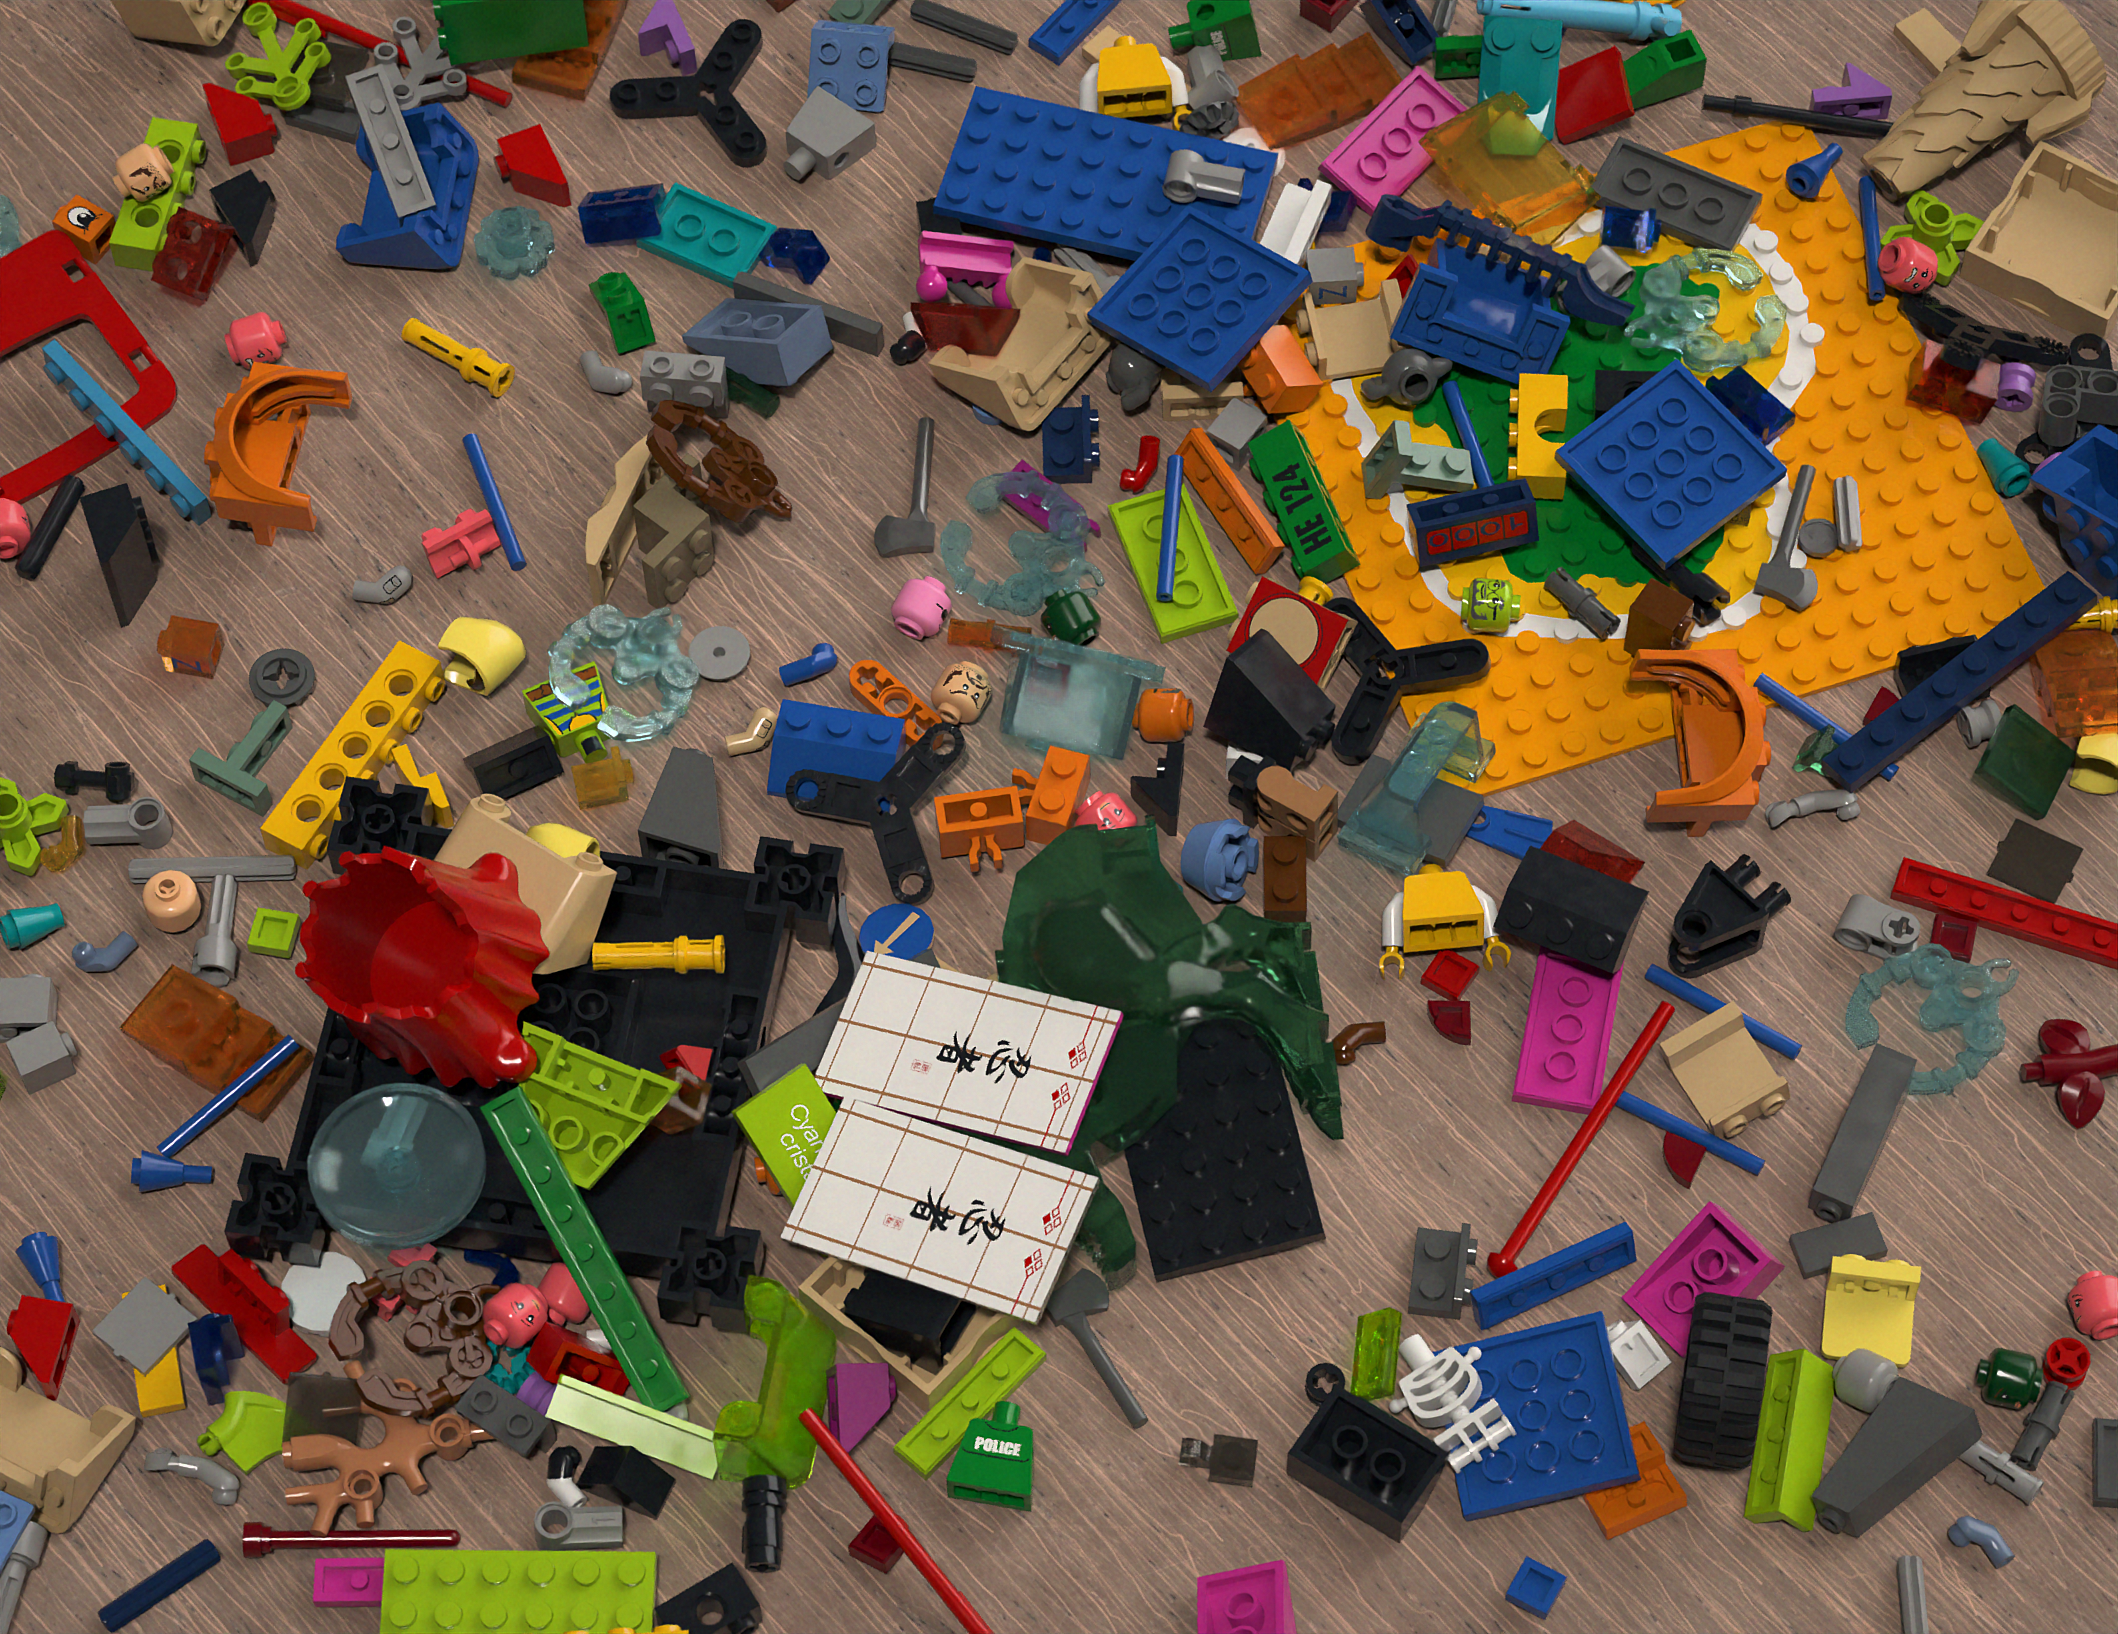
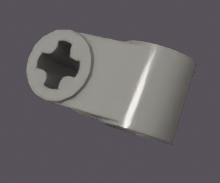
(1876, 928)

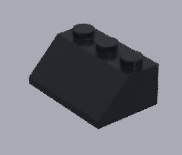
(122, 547)
(1571, 909)
(1366, 1463)

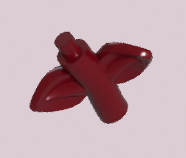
(2073, 1068)

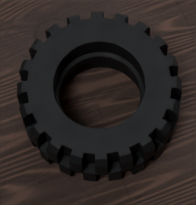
(1723, 1381)

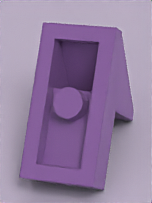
(666, 32)
(1858, 96)

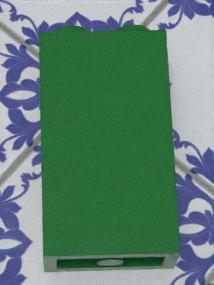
(508, 28)

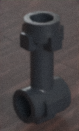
(116, 779)

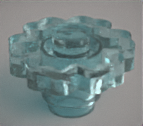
(514, 242)

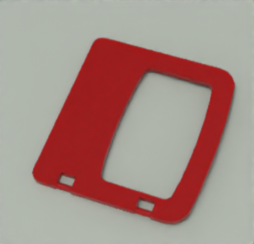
(43, 297)

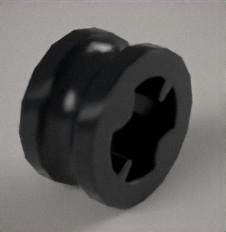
(1323, 1370)

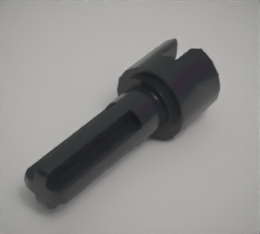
(1697, 587)

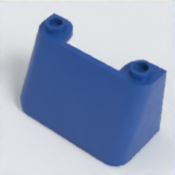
(431, 237)

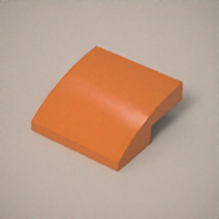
(1641, 1501)

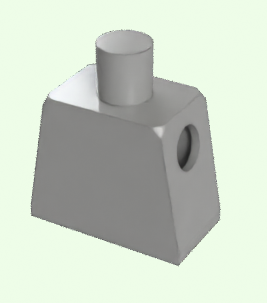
(827, 137)

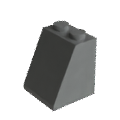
(684, 812)

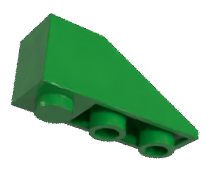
(1665, 69)

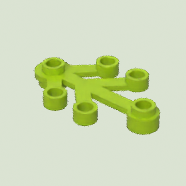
(289, 89)

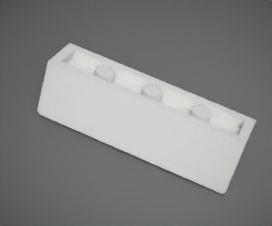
(1297, 221)

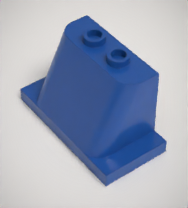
(1479, 314)

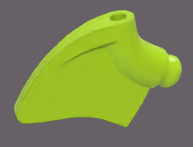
(246, 1430)

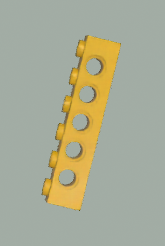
(402, 671)

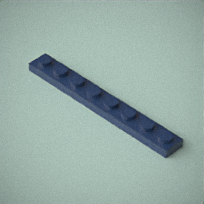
(1959, 682)

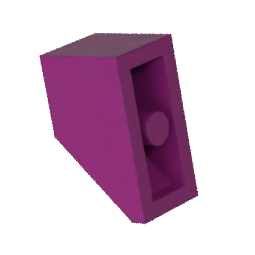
(857, 1399)

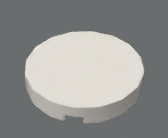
(318, 1289)

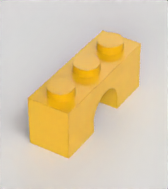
(1539, 408)

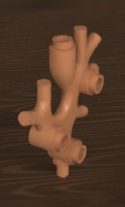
(361, 1467)

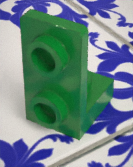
(624, 311)

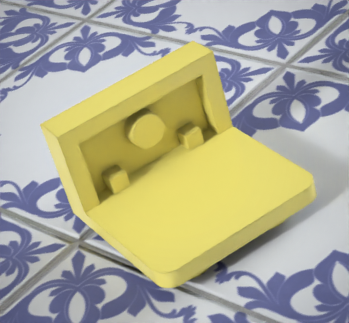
(1869, 1308)

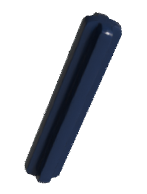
(159, 1585)

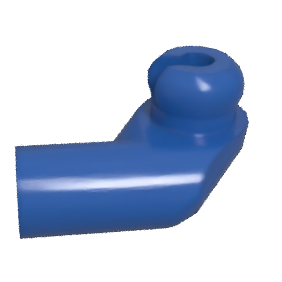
(821, 661)

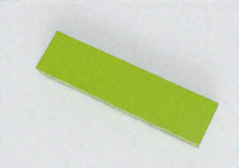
(974, 1396)

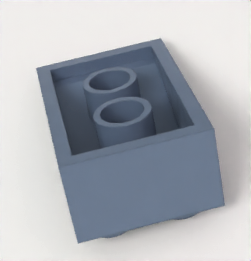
(763, 338)

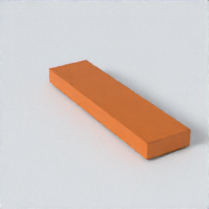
(1229, 501)

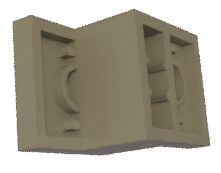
(673, 536)

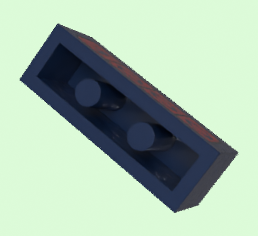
(1472, 522)

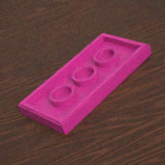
(1384, 148)
(1566, 1034)

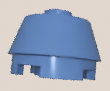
(1218, 858)

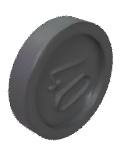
(1818, 537)

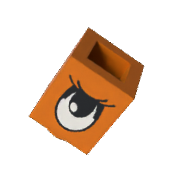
(86, 226)

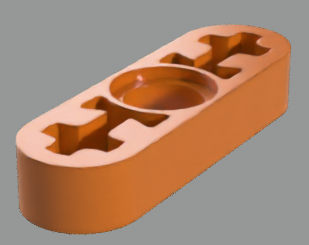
(890, 689)

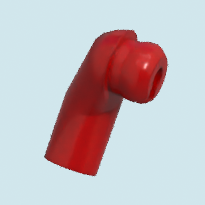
(1145, 468)

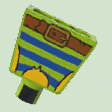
(567, 729)

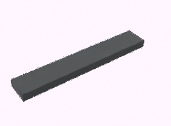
(803, 1043)

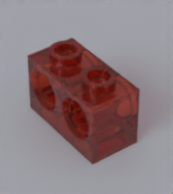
(202, 257)

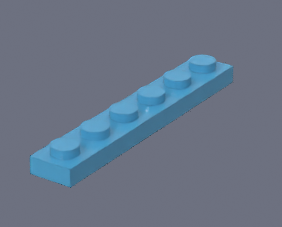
(133, 441)

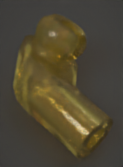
(62, 855)

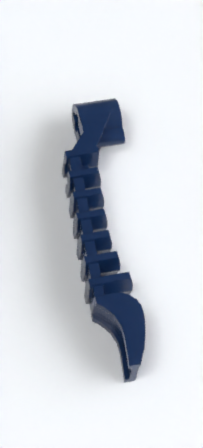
(1399, 221)

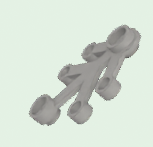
(411, 91)

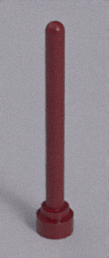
(262, 1539)

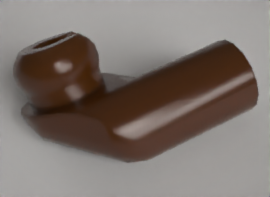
(1353, 1036)

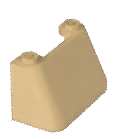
(1043, 353)
(563, 891)
(52, 1452)

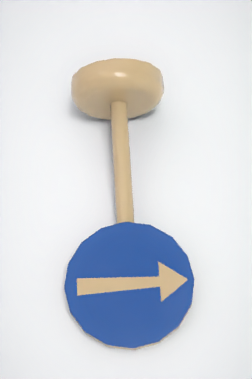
(900, 933)

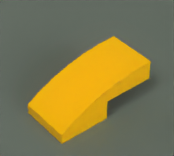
(409, 776)

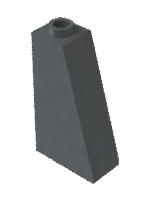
(1862, 1134)
(1894, 1455)

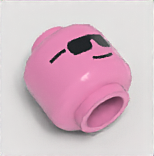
(921, 607)

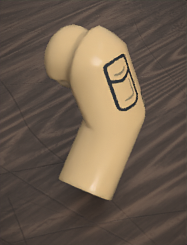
(757, 734)

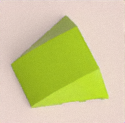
(590, 1103)

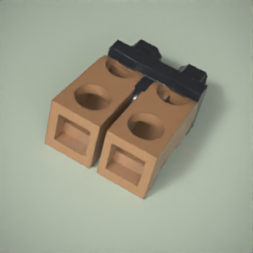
(1283, 804)

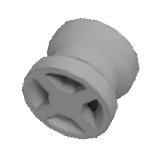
(1978, 722)

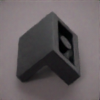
(514, 763)

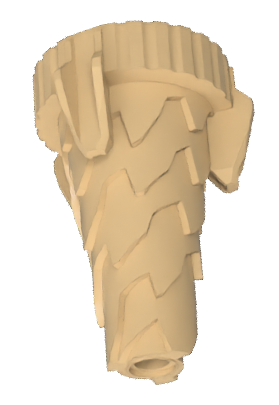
(2014, 69)

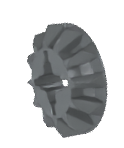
(1212, 120)
(266, 672)

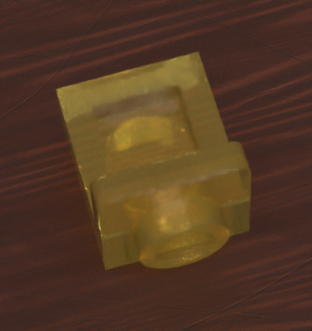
(603, 781)

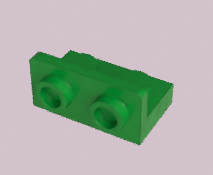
(1457, 56)

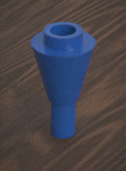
(1809, 174)
(159, 1172)
(41, 1259)

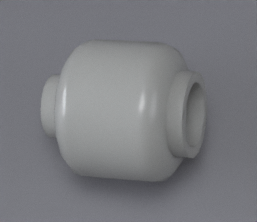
(1864, 1378)

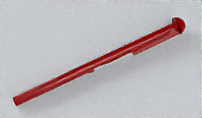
(294, 12)
(1503, 1263)
(894, 1525)

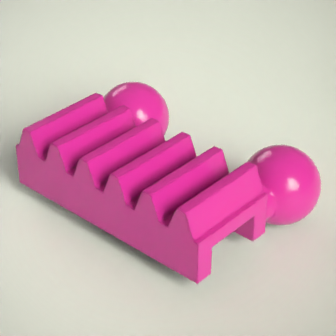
(962, 258)

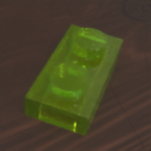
(1376, 1354)

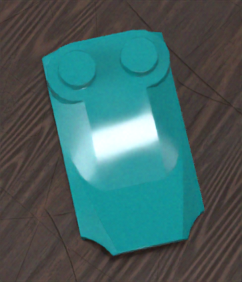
(1522, 58)

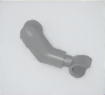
(1818, 800)
(195, 1467)

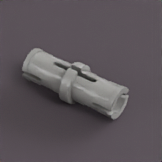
(2024, 1486)

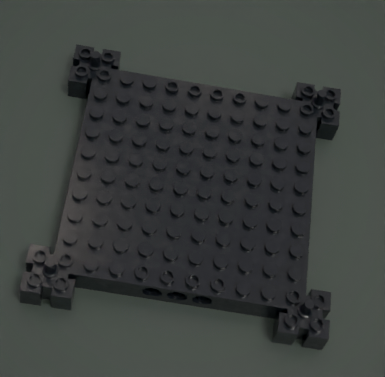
(666, 1193)

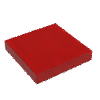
(1592, 95)

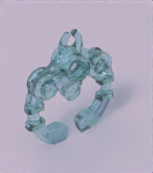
(1682, 321)
(1035, 552)
(641, 650)
(1946, 1007)

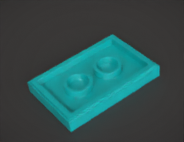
(707, 236)

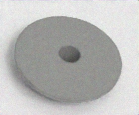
(719, 652)

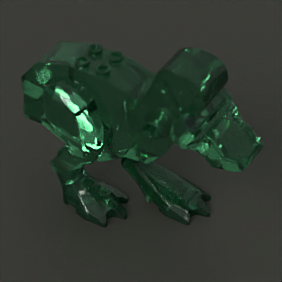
(1114, 931)

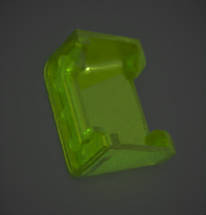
(766, 1433)

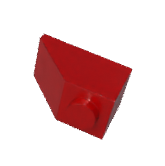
(240, 124)
(532, 166)
(44, 1339)
(576, 1356)

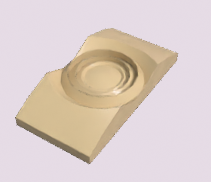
(613, 528)

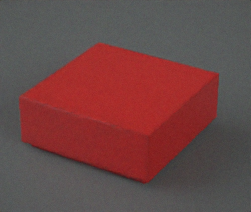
(1449, 975)

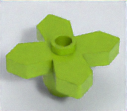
(1938, 228)
(23, 821)

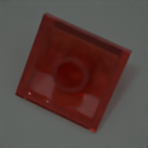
(967, 326)

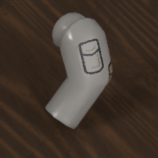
(386, 589)

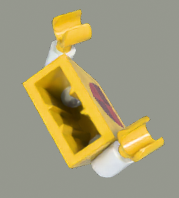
(1134, 83)
(1437, 914)

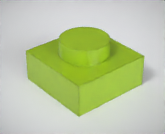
(273, 932)

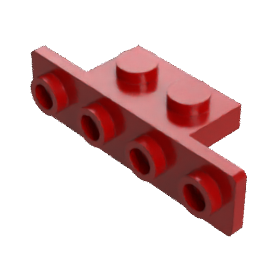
(259, 1311)

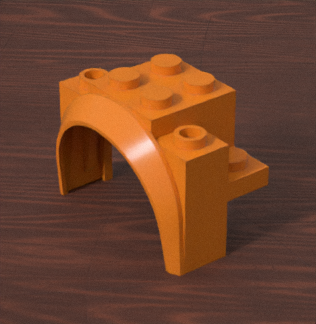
(257, 456)
(1716, 743)

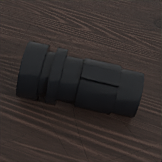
(763, 1525)

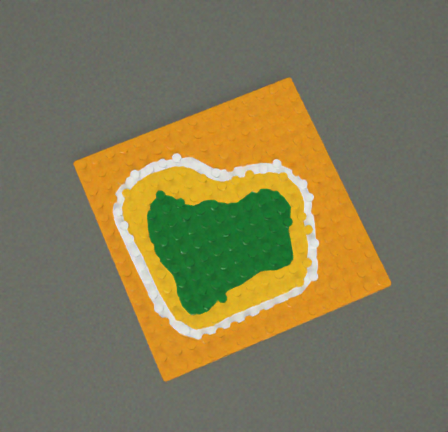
(1559, 696)

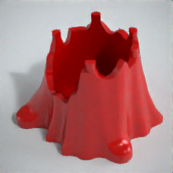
(427, 962)

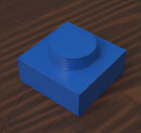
(1535, 1588)

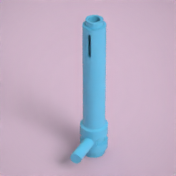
(1634, 19)

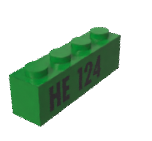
(1302, 503)

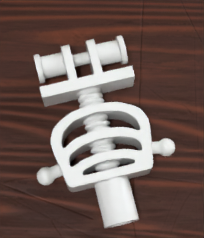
(1436, 1384)

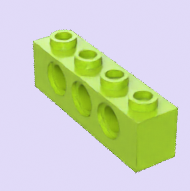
(143, 225)

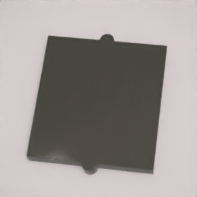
(2035, 861)
(321, 1406)

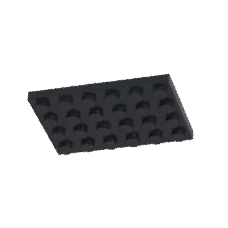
(1225, 1162)

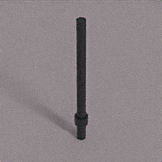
(1743, 108)

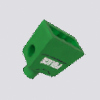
(1223, 24)
(995, 1461)

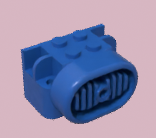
(2084, 504)

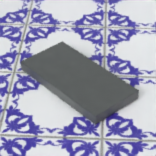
(1687, 199)

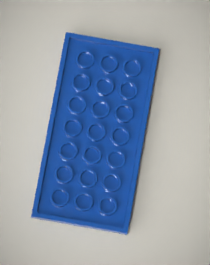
(1083, 175)

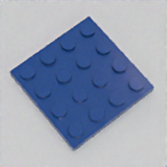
(1200, 298)
(1670, 464)
(1567, 1413)

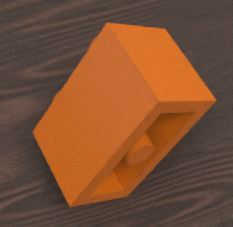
(1279, 373)
(1054, 794)
(979, 824)

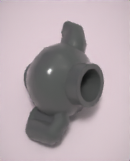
(1133, 375)
(1407, 377)

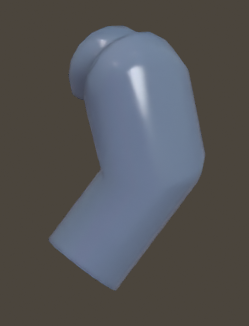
(103, 959)
(1984, 1534)

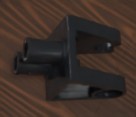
(1723, 918)

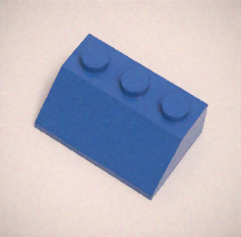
(834, 743)

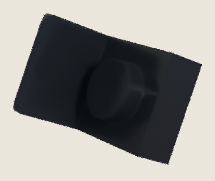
(1162, 794)

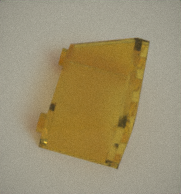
(1511, 169)

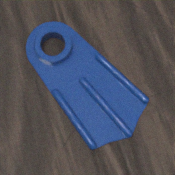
(1510, 831)

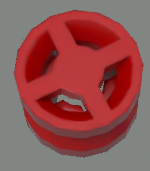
(2067, 1354)

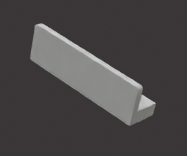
(390, 142)

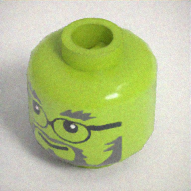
(1489, 605)

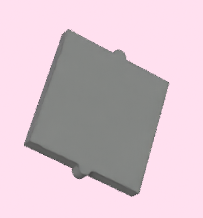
(144, 1326)

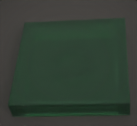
(2025, 762)

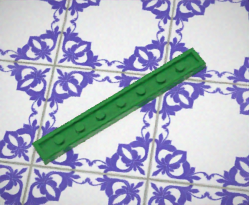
(584, 1250)

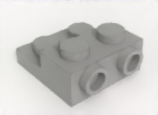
(687, 379)

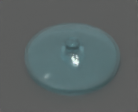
(397, 1166)

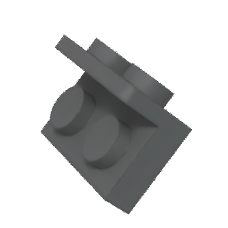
(1440, 1272)
(506, 1417)

